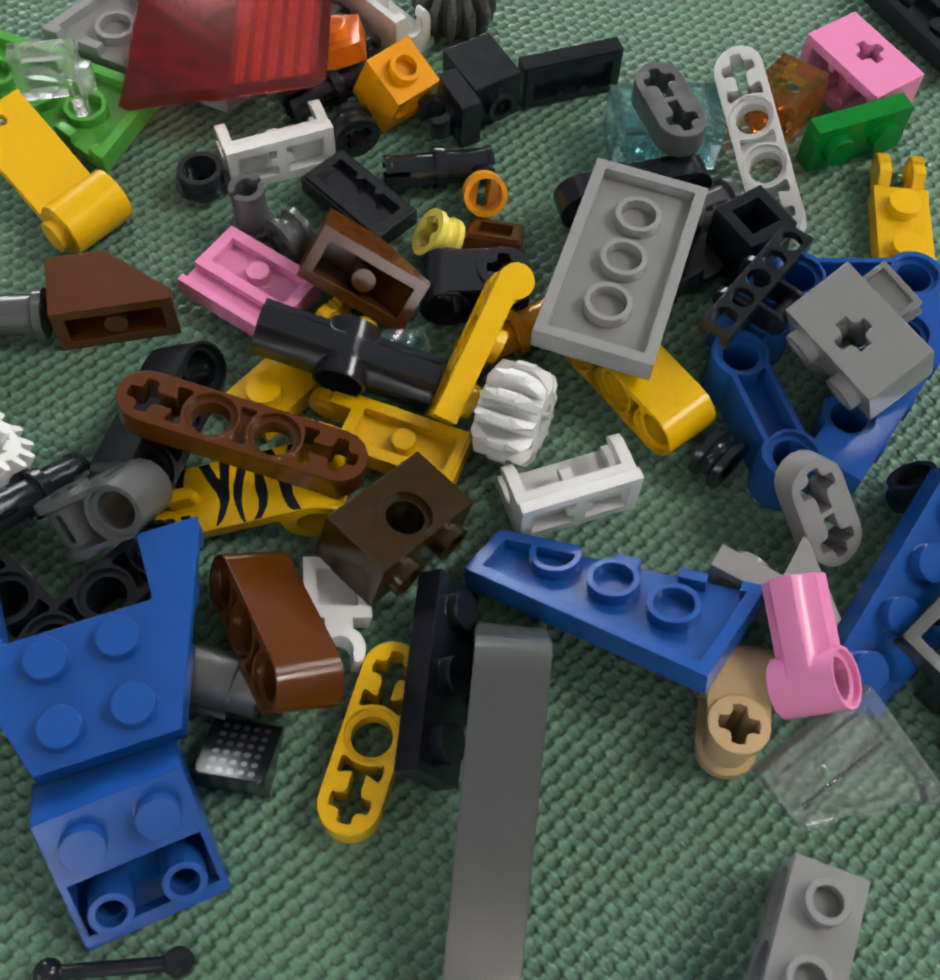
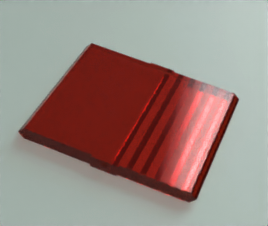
(223, 50)

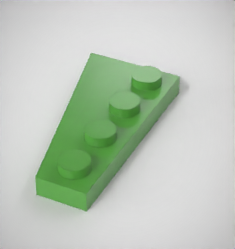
(96, 137)

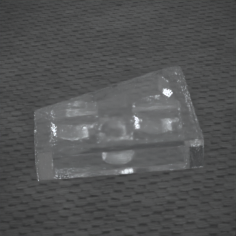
(847, 767)

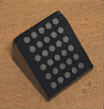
(239, 757)

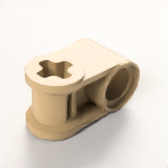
(735, 706)

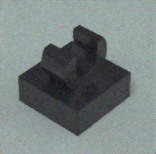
(454, 108)

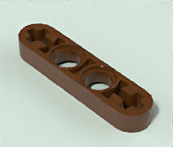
(247, 424)

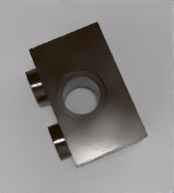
(363, 538)

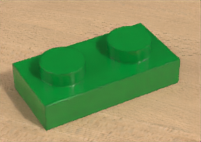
(854, 132)

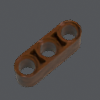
(276, 632)

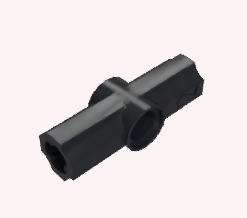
(346, 354)

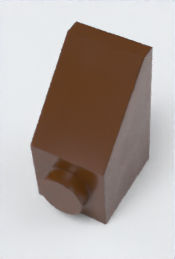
(362, 271)
(105, 301)

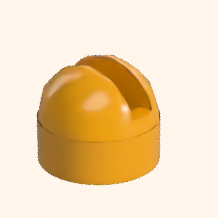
(495, 194)

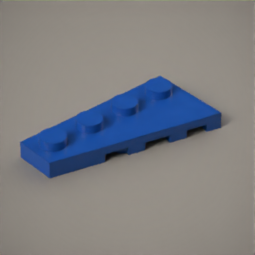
(896, 593)
(645, 616)

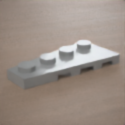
(103, 36)

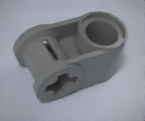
(106, 507)

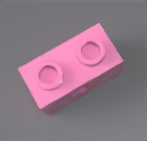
(859, 63)

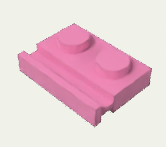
(240, 275)

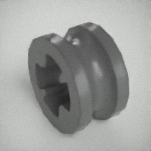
(290, 234)

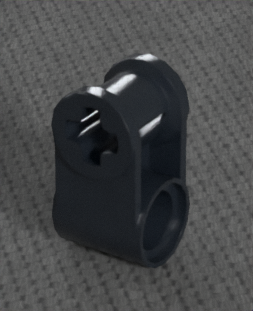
(458, 280)

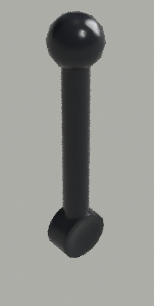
(177, 963)

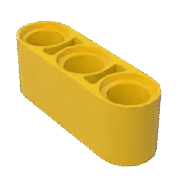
(658, 410)

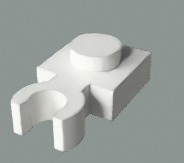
(338, 608)

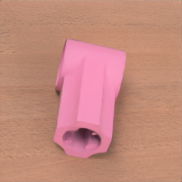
(810, 666)

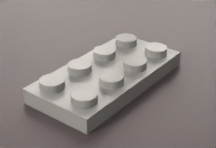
(620, 269)

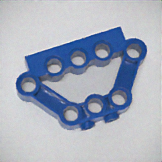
(761, 415)

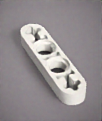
(761, 145)

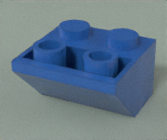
(128, 842)

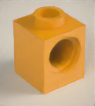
(395, 83)

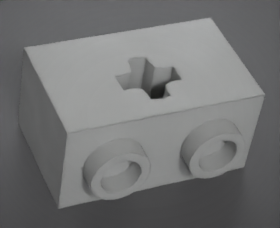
(852, 310)

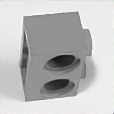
(809, 923)

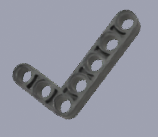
(498, 803)

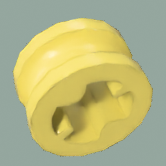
(437, 231)

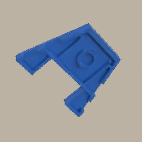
(110, 679)

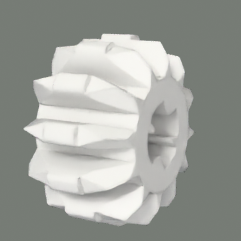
(514, 412)

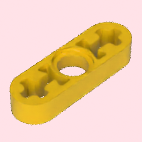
(339, 783)

